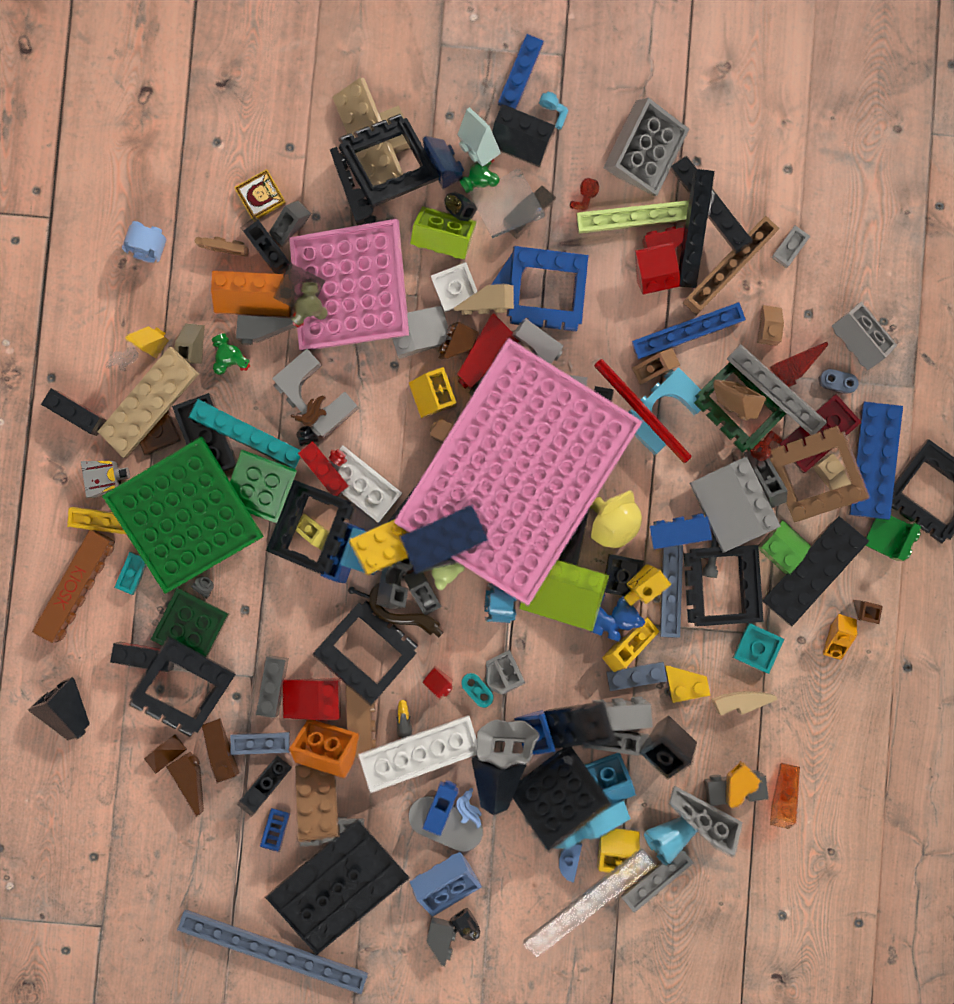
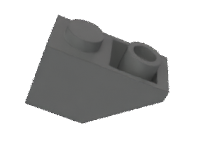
(439, 937)

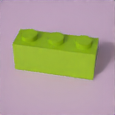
(442, 233)

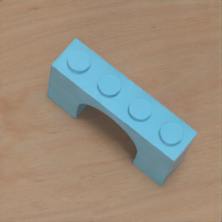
(677, 386)

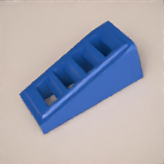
(264, 844)

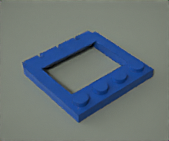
(551, 261)

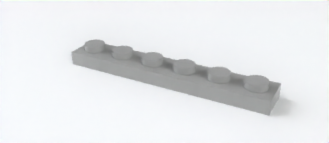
(776, 390)

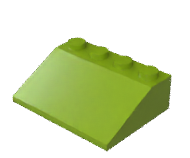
(569, 595)

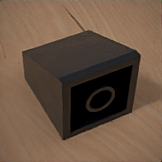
(669, 748)

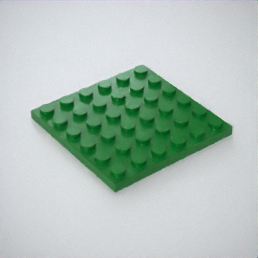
(183, 515)

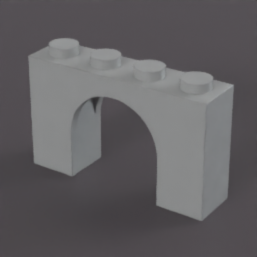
(537, 341)
(291, 381)

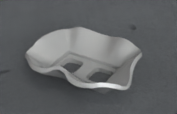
(509, 733)

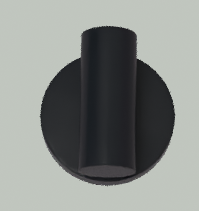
(306, 436)

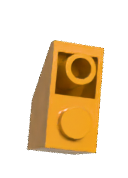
(840, 636)
(739, 783)

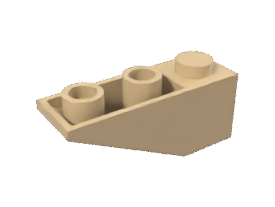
(491, 297)

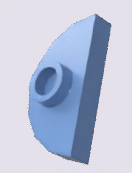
(569, 861)

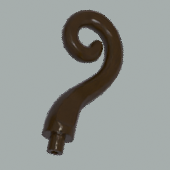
(425, 622)

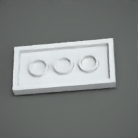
(367, 487)

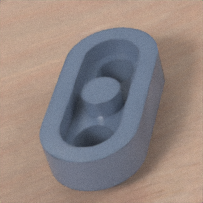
(839, 381)

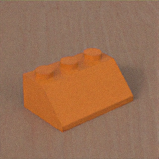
(325, 748)

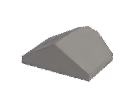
(503, 673)

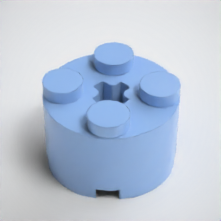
(144, 242)

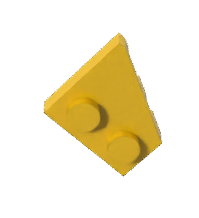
(686, 684)

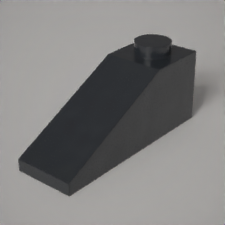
(265, 245)

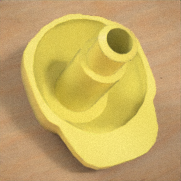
(616, 520)

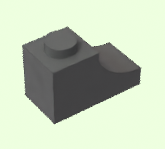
(289, 222)
(422, 592)

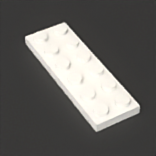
(419, 753)

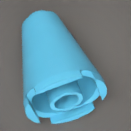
(669, 838)

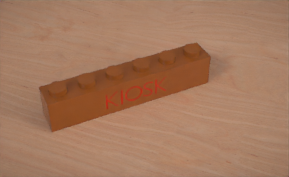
(73, 587)

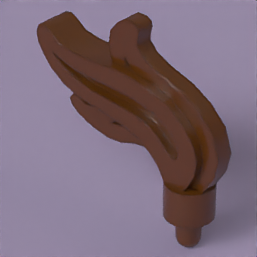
(313, 412)

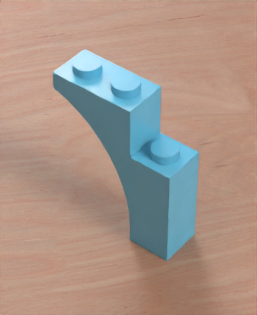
(601, 824)

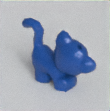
(622, 617)

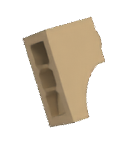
(831, 472)

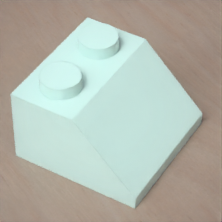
(477, 138)

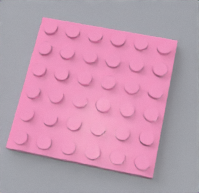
(360, 287)

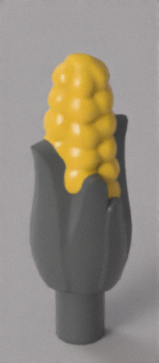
(404, 726)

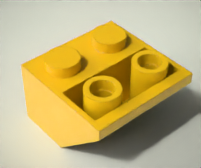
(432, 393)
(616, 848)

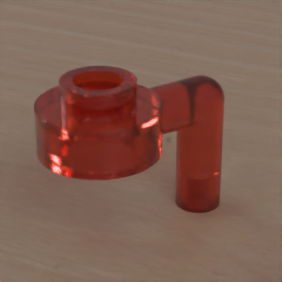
(589, 189)
(765, 444)

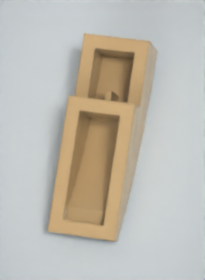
(742, 701)

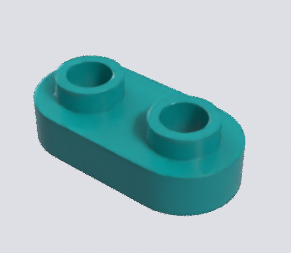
(477, 689)

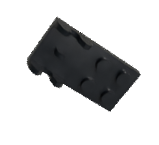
(359, 205)
(580, 725)

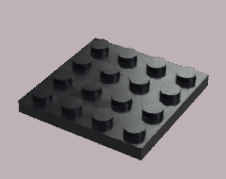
(560, 798)

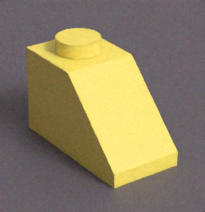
(312, 531)

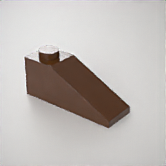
(219, 751)
(187, 776)

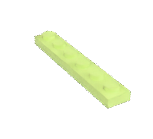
(632, 216)

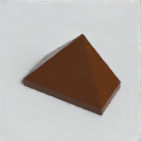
(868, 611)
(165, 753)

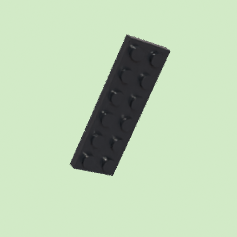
(816, 571)

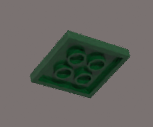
(190, 622)

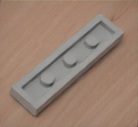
(655, 881)

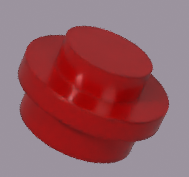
(337, 457)

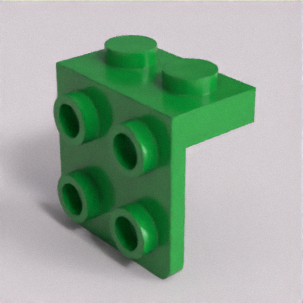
(893, 538)

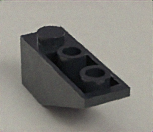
(264, 786)

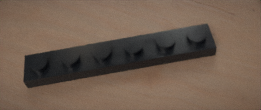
(718, 212)
(695, 227)

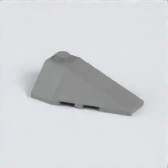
(710, 822)

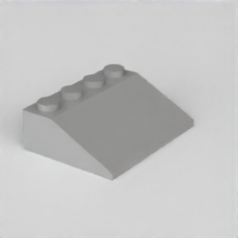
(646, 146)
(735, 504)

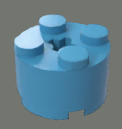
(499, 605)

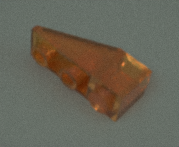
(785, 797)

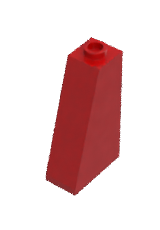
(484, 352)

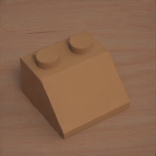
(739, 399)

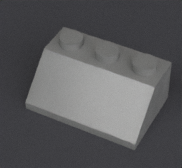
(864, 336)

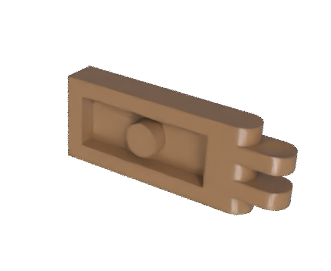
(220, 245)

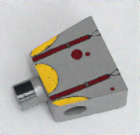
(102, 477)

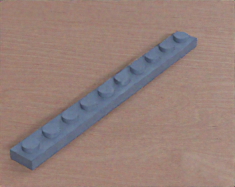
(272, 951)

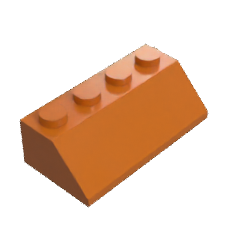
(247, 294)

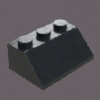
(522, 135)

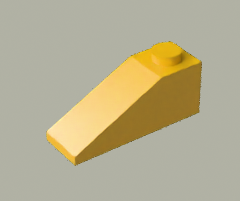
(149, 340)
(630, 645)

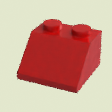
(657, 268)

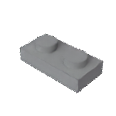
(790, 246)

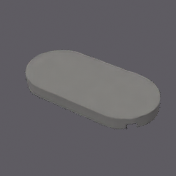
(454, 835)

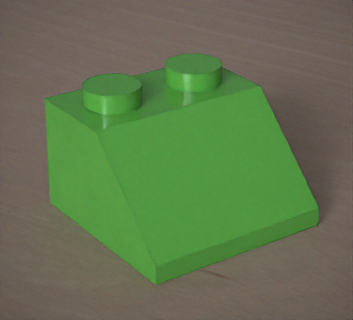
(784, 547)

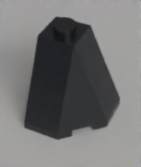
(63, 710)
(496, 785)

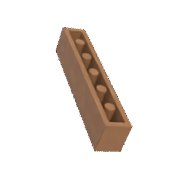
(730, 267)

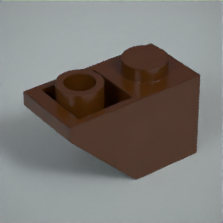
(459, 340)

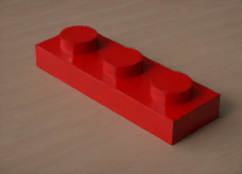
(323, 469)

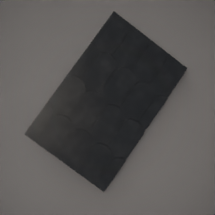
(337, 887)

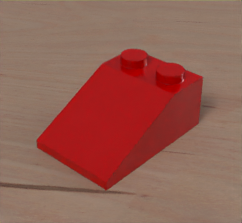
(312, 699)

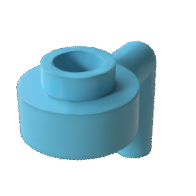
(550, 101)

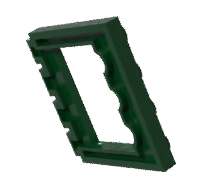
(729, 427)

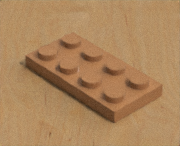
(316, 804)

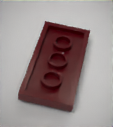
(836, 414)

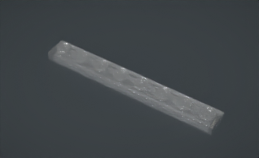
(589, 902)

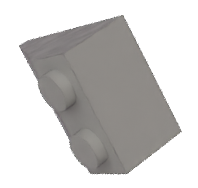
(426, 332)

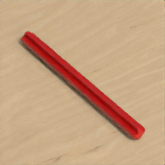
(642, 411)

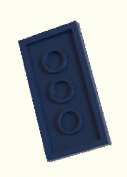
(444, 538)

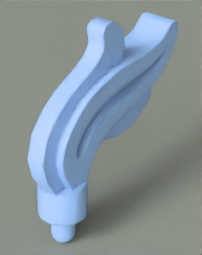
(468, 811)

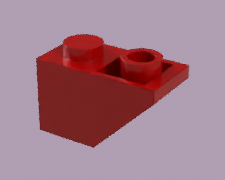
(438, 683)

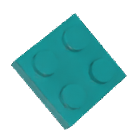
(758, 648)

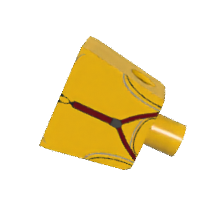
(646, 585)

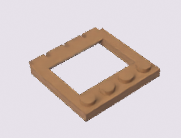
(829, 500)

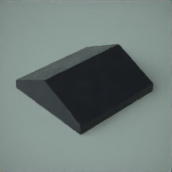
(620, 572)

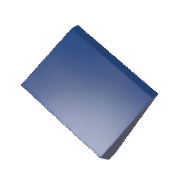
(538, 721)

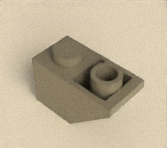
(190, 343)

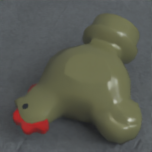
(308, 305)

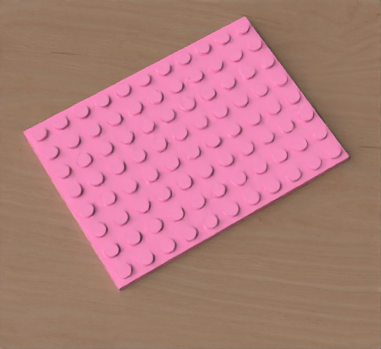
(528, 462)

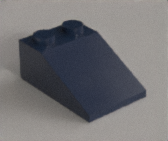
(443, 161)

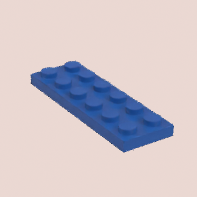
(878, 458)

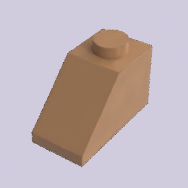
(771, 325)
(656, 366)
(440, 430)

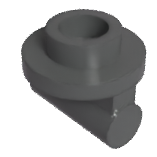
(203, 586)

